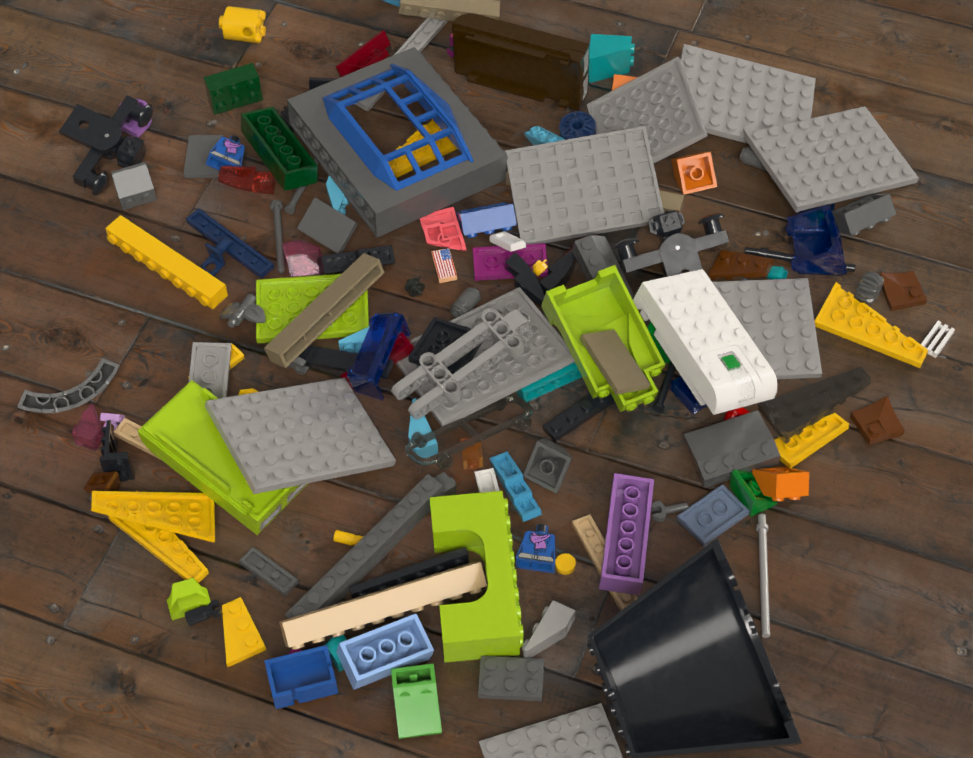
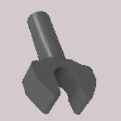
(298, 366)
(665, 510)

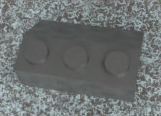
(864, 213)

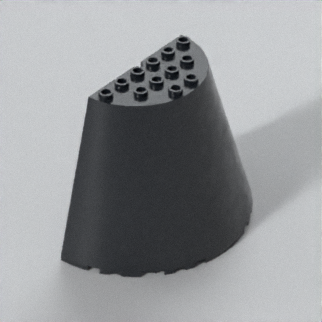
(691, 667)

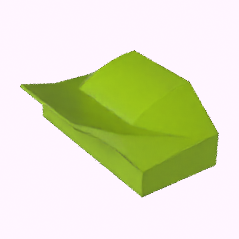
(185, 597)

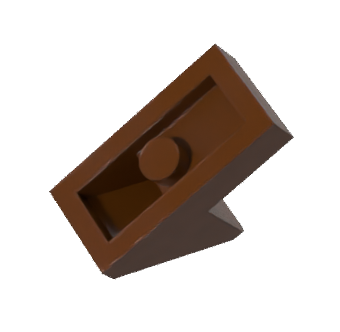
(103, 482)

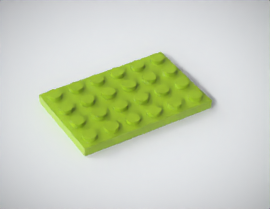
(287, 297)

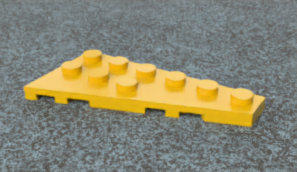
(863, 325)
(176, 512)

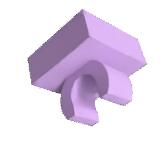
(115, 419)

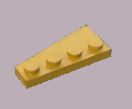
(810, 439)

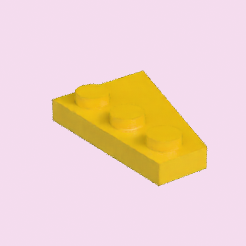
(240, 633)

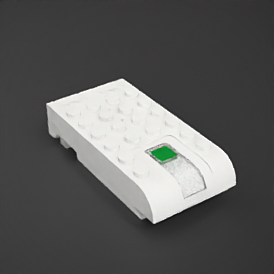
(706, 342)

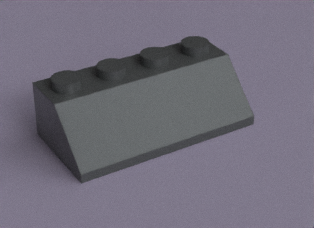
(595, 254)

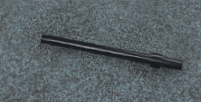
(763, 252)

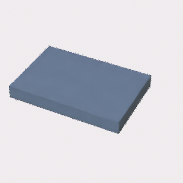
(712, 515)

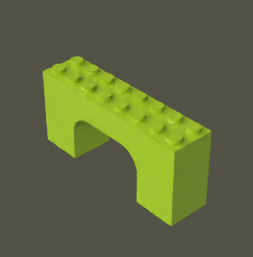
(494, 621)

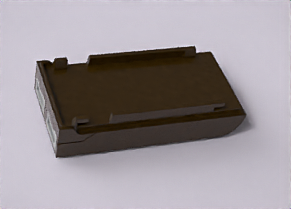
(521, 60)

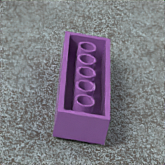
(626, 534)

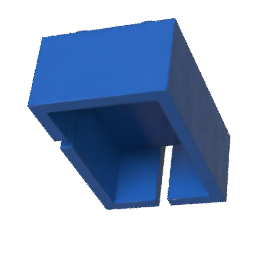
(301, 676)

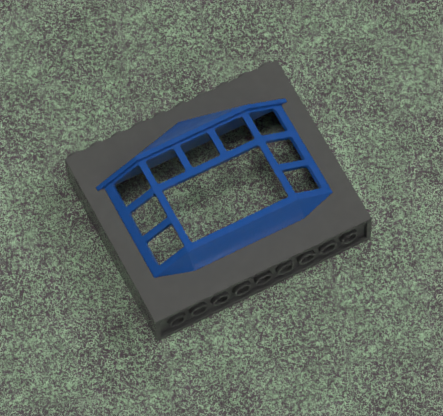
(364, 171)

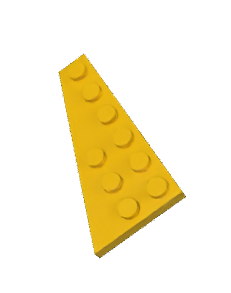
(422, 155)

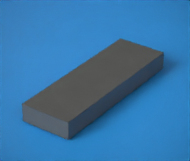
(268, 571)

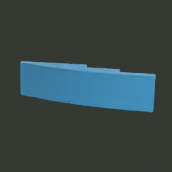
(515, 486)

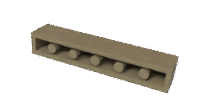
(449, 9)

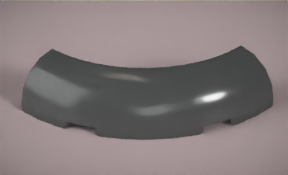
(73, 397)

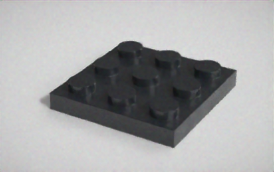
(439, 336)

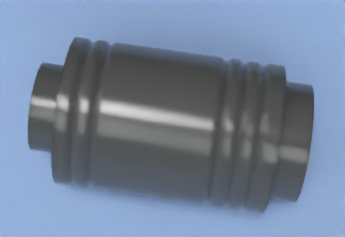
(749, 158)
(465, 302)

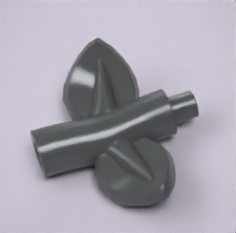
(246, 310)

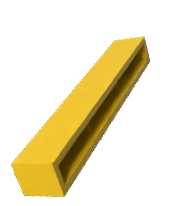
(166, 262)

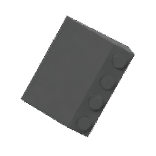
(729, 445)

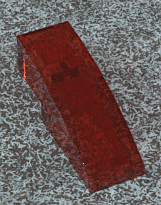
(247, 179)

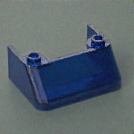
(375, 352)

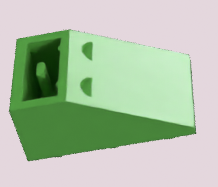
(416, 701)

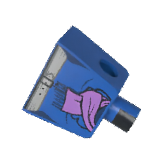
(226, 153)
(537, 551)

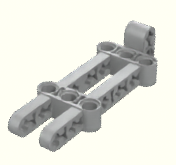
(517, 331)

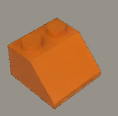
(694, 172)
(782, 482)

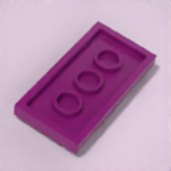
(490, 261)

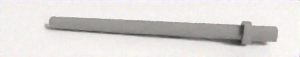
(762, 529)

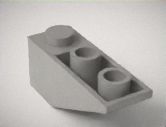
(552, 628)

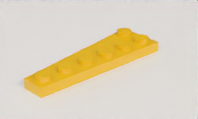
(165, 547)

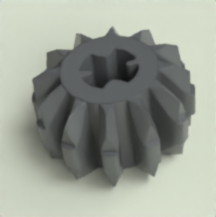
(869, 287)

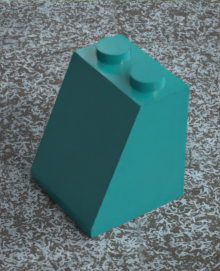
(609, 56)

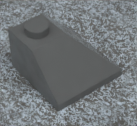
(548, 465)

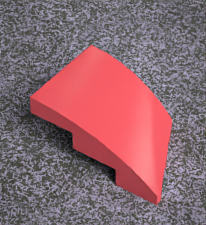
(443, 229)

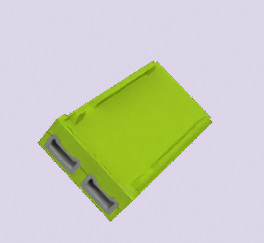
(193, 447)

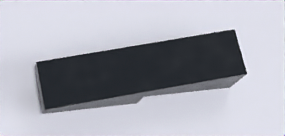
(340, 262)

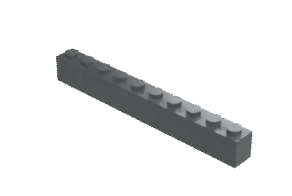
(370, 549)

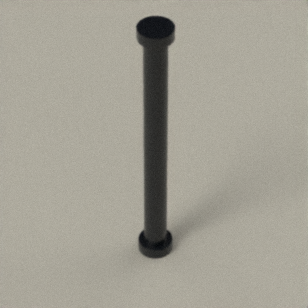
(659, 405)

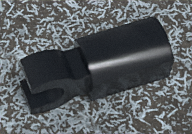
(203, 613)

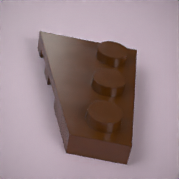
(740, 264)

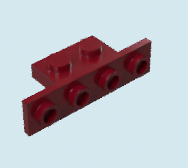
(366, 55)

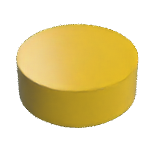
(565, 564)

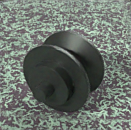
(414, 287)

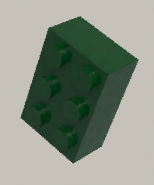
(233, 88)

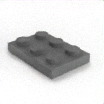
(511, 678)

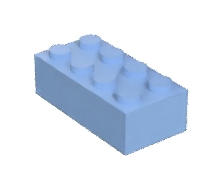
(385, 648)

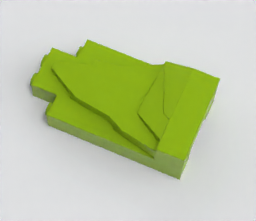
(599, 307)

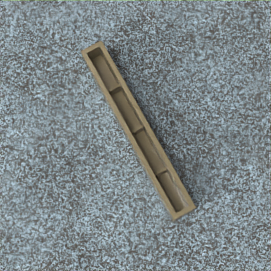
(324, 310)

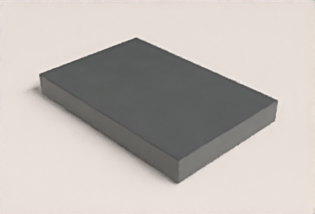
(197, 154)
(327, 225)

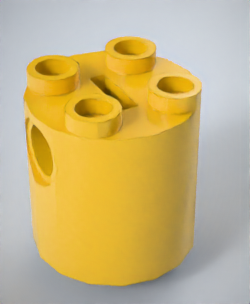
(243, 24)

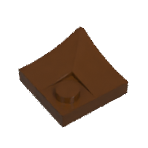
(902, 290)
(877, 421)

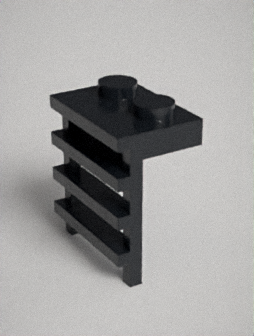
(113, 460)

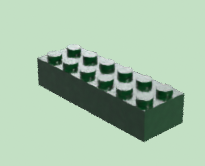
(279, 148)

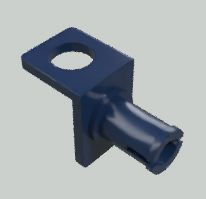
(215, 255)

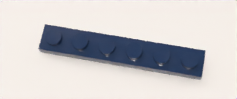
(238, 250)

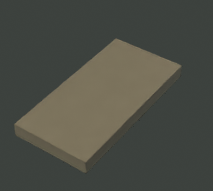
(615, 361)

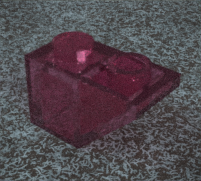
(88, 430)

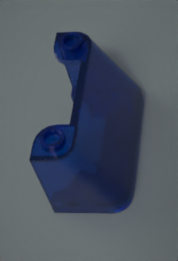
(816, 243)

